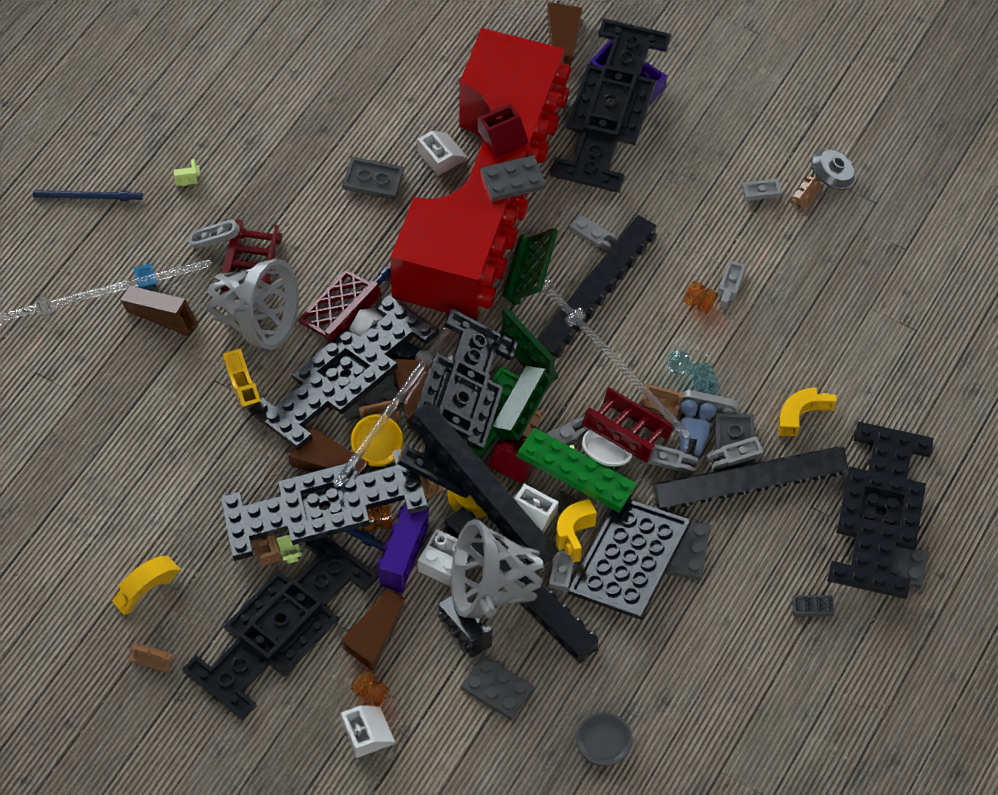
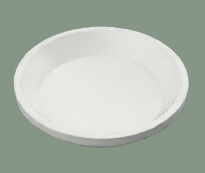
(604, 451)

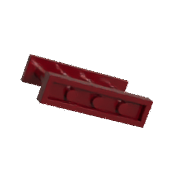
(235, 247)
(621, 436)

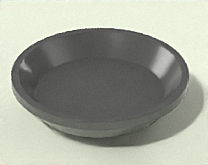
(833, 169)
(604, 739)

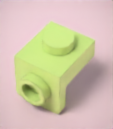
(187, 175)
(287, 550)

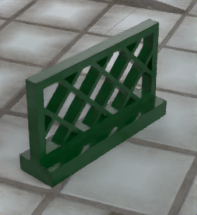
(523, 262)
(528, 349)

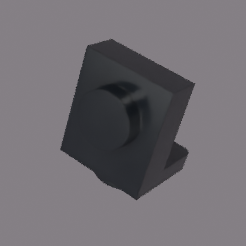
(407, 351)

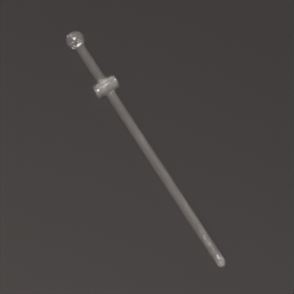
(44, 305)
(575, 317)
(424, 359)

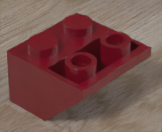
(502, 130)
(507, 463)

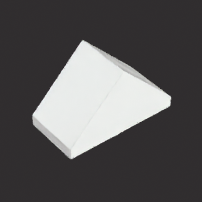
(365, 320)

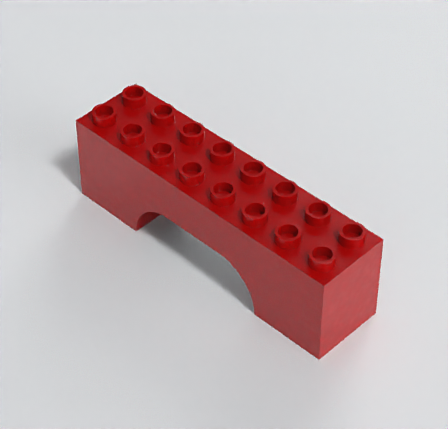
(458, 242)

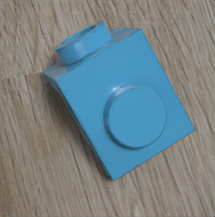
(145, 270)

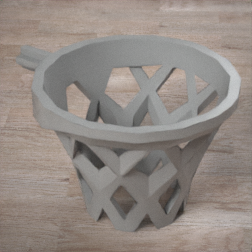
(241, 310)
(493, 577)

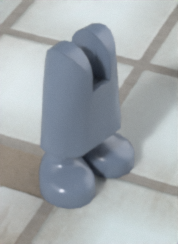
(698, 427)

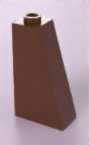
(564, 28)
(160, 309)
(400, 375)
(323, 454)
(373, 631)

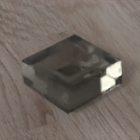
(564, 501)

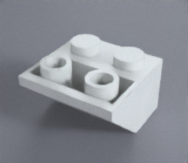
(440, 151)
(537, 506)
(438, 557)
(366, 729)

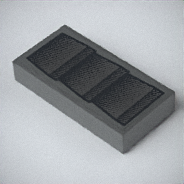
(813, 605)

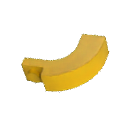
(239, 377)
(798, 404)
(572, 519)
(142, 579)

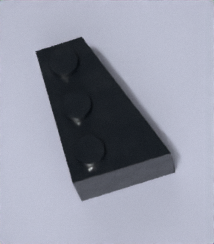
(469, 631)

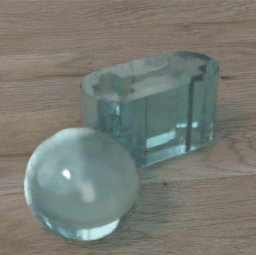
(703, 373)

